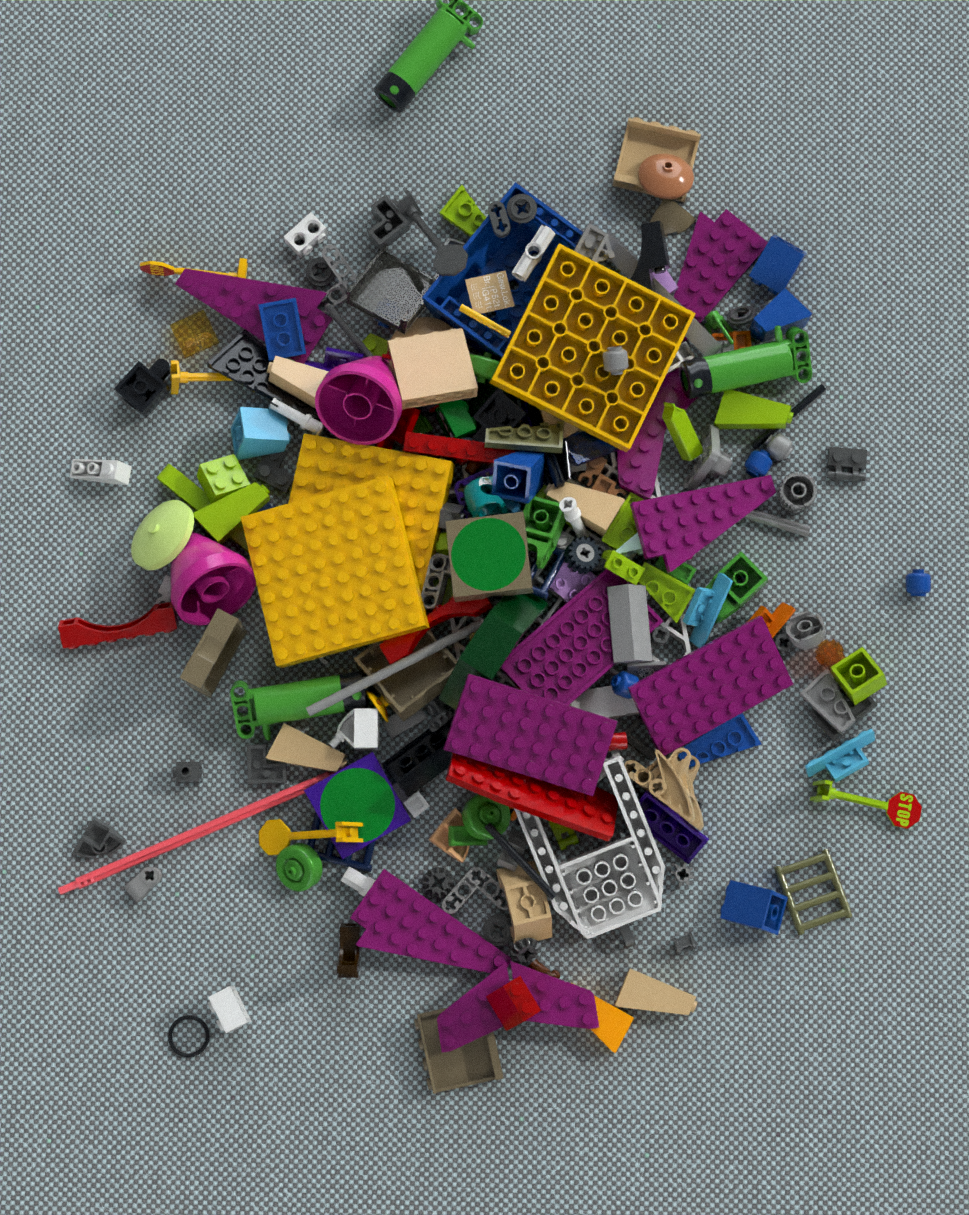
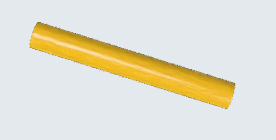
(485, 321)

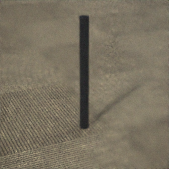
(798, 408)
(520, 861)

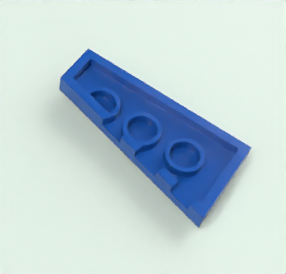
(722, 741)

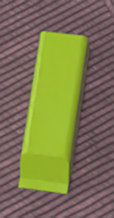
(682, 432)

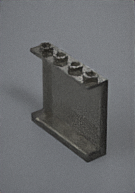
(390, 290)

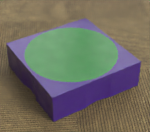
(358, 795)

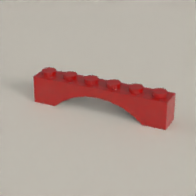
(452, 448)
(78, 632)
(404, 645)

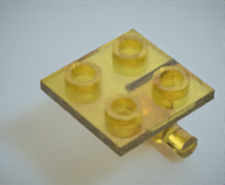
(194, 334)

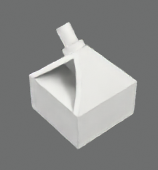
(359, 729)

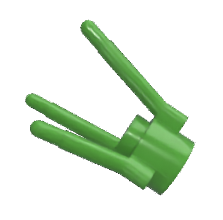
(716, 321)

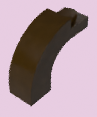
(349, 953)

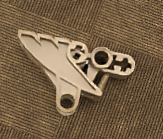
(670, 783)

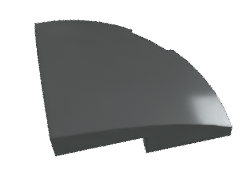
(98, 840)

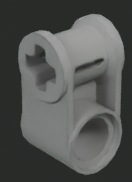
(141, 886)

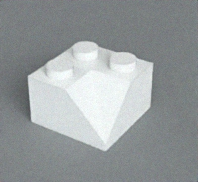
(229, 1009)

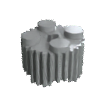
(794, 502)

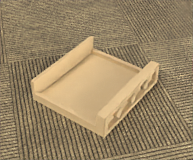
(647, 139)
(432, 368)

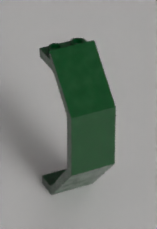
(493, 642)

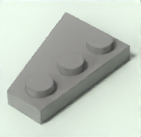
(828, 702)

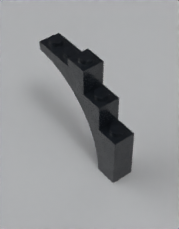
(653, 255)

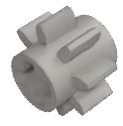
(677, 877)

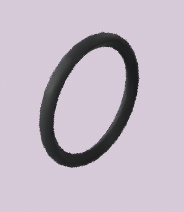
(206, 1033)

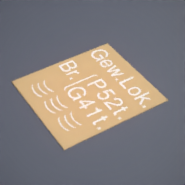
(489, 292)

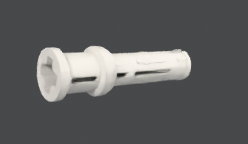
(305, 421)
(572, 514)

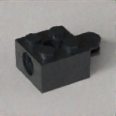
(145, 387)
(498, 412)

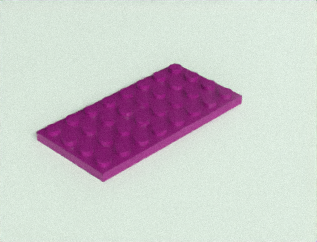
(571, 646)
(710, 685)
(530, 734)

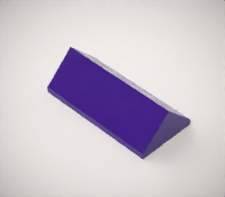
(671, 828)

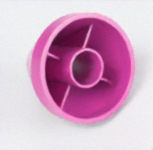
(360, 401)
(207, 579)

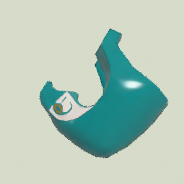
(480, 503)

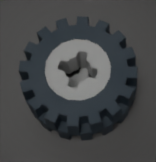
(581, 562)

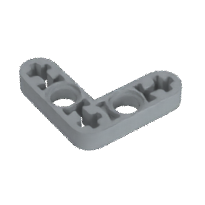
(342, 285)
(710, 455)
(473, 885)

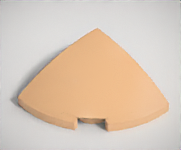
(440, 836)

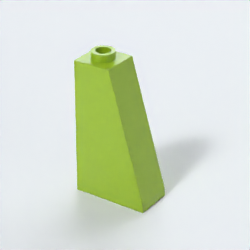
(751, 412)
(224, 516)

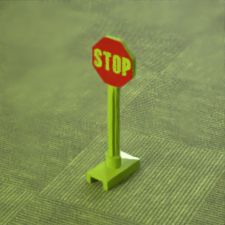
(901, 809)

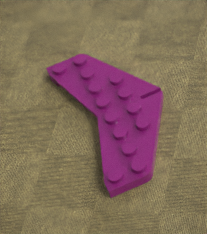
(640, 464)
(474, 1017)

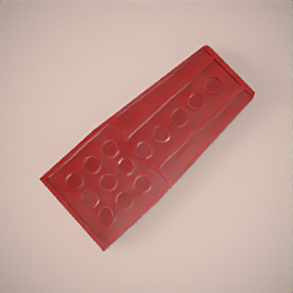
(566, 807)

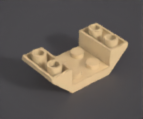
(526, 904)

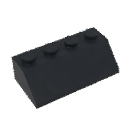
(420, 760)

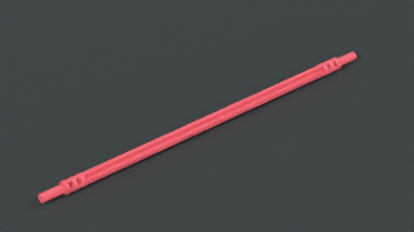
(192, 834)

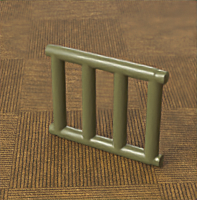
(830, 875)

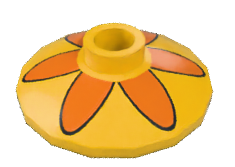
(380, 703)

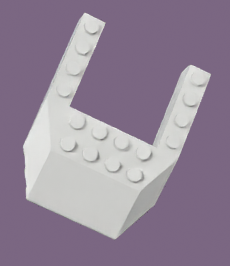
(611, 881)

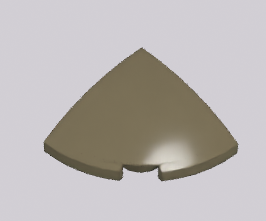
(673, 217)

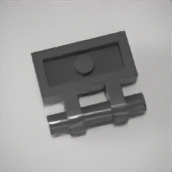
(846, 458)

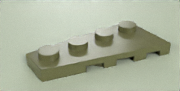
(525, 438)

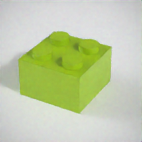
(221, 477)
(858, 675)

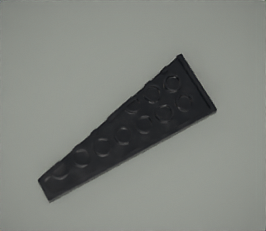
(247, 363)

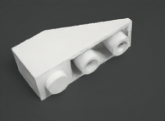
(101, 471)

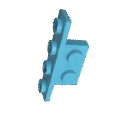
(705, 609)
(843, 759)

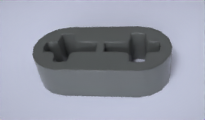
(495, 220)
(627, 936)

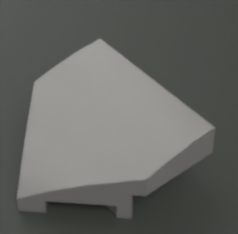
(594, 244)

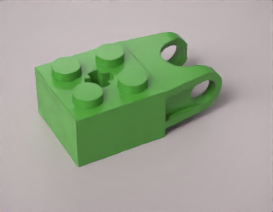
(543, 527)
(739, 593)

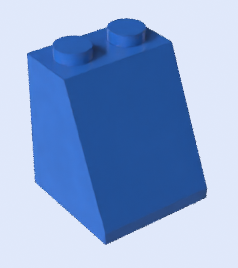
(777, 264)
(782, 311)
(518, 475)
(753, 907)

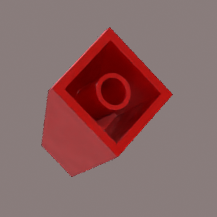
(513, 1003)

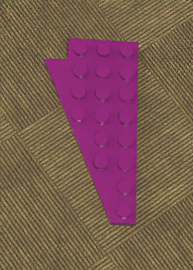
(715, 262)
(239, 301)
(690, 520)
(412, 926)

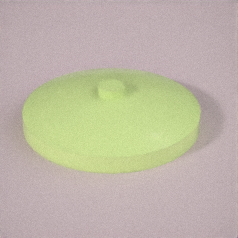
(162, 535)

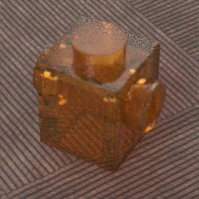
(829, 653)

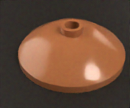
(666, 176)

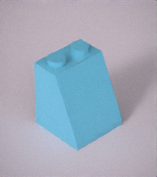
(259, 432)

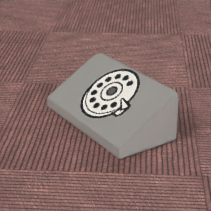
(644, 669)

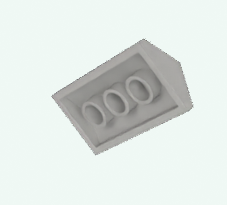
(629, 624)

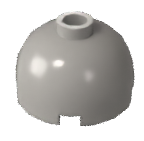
(806, 630)

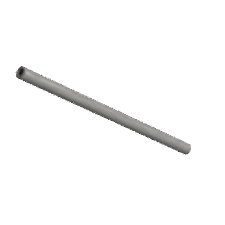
(393, 668)

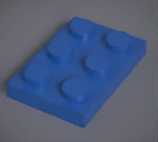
(282, 329)

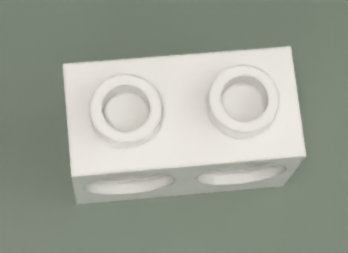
(301, 232)

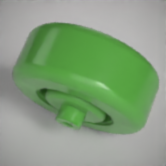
(483, 366)
(481, 811)
(299, 867)

